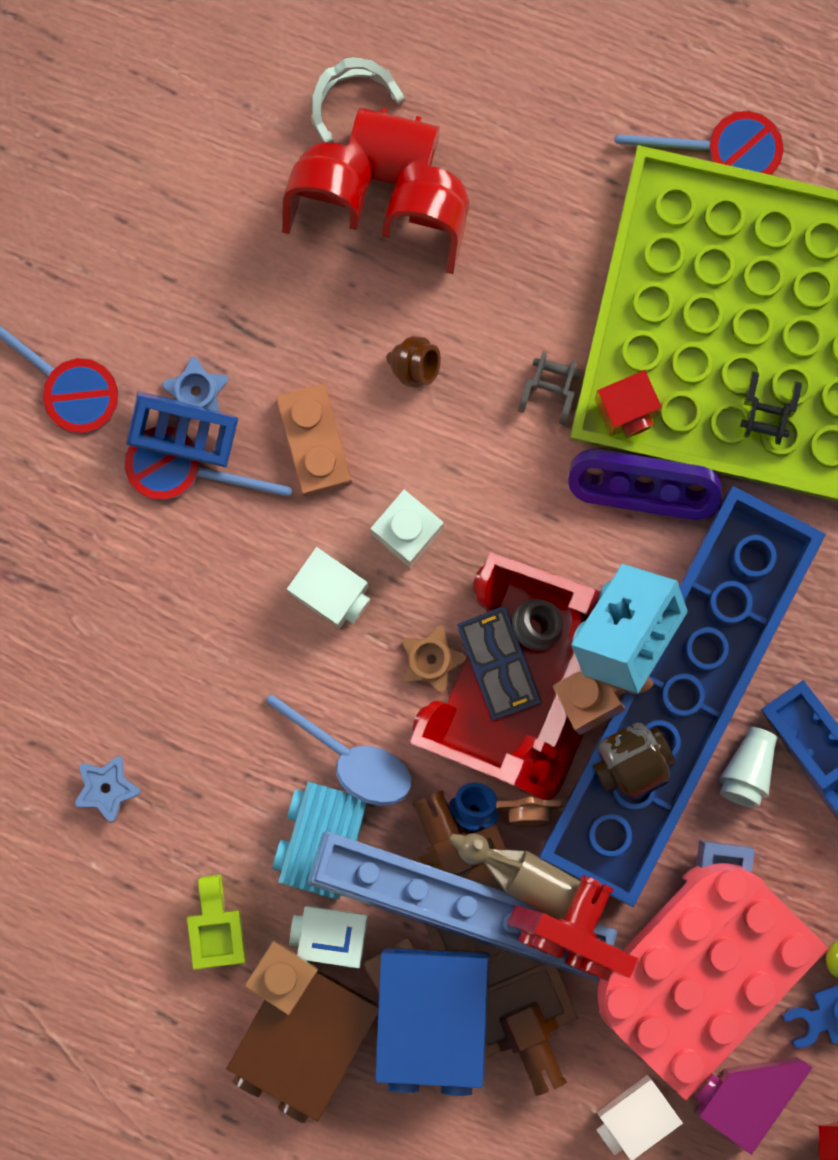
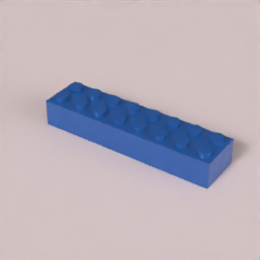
(734, 605)

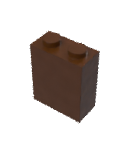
(304, 1052)

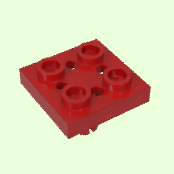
(575, 933)

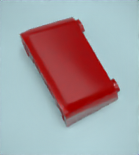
(537, 744)

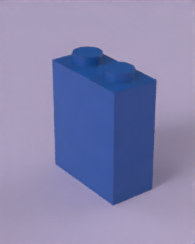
(432, 1020)

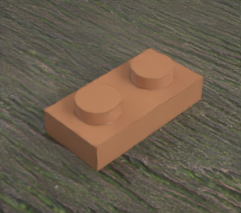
(314, 439)

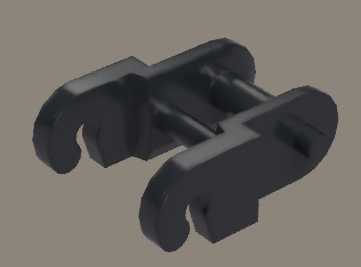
(768, 429)

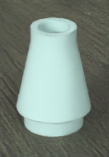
(750, 769)

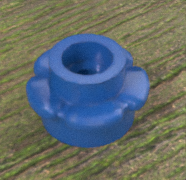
(478, 797)

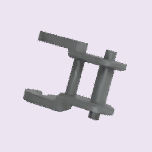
(543, 364)

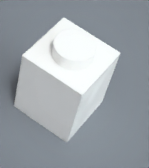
(637, 1119)

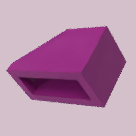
(749, 1098)

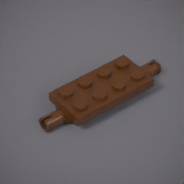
(523, 994)

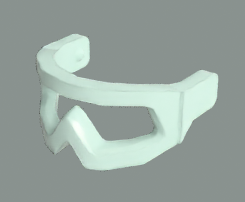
(345, 70)

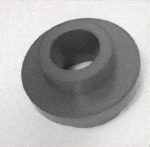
(547, 616)

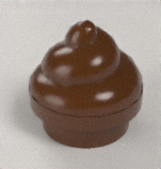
(415, 361)

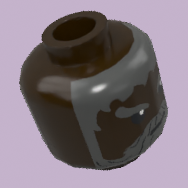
(634, 762)

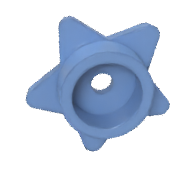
(196, 377)
(109, 802)

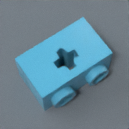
(629, 628)

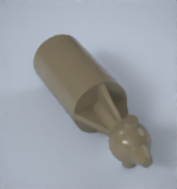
(521, 874)

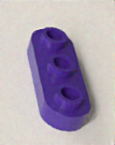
(665, 495)

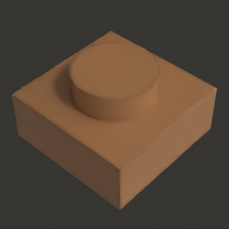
(281, 977)

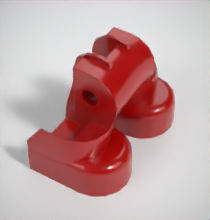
(387, 151)

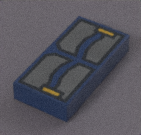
(499, 664)

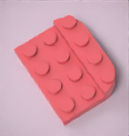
(706, 973)

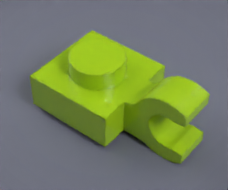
(216, 933)

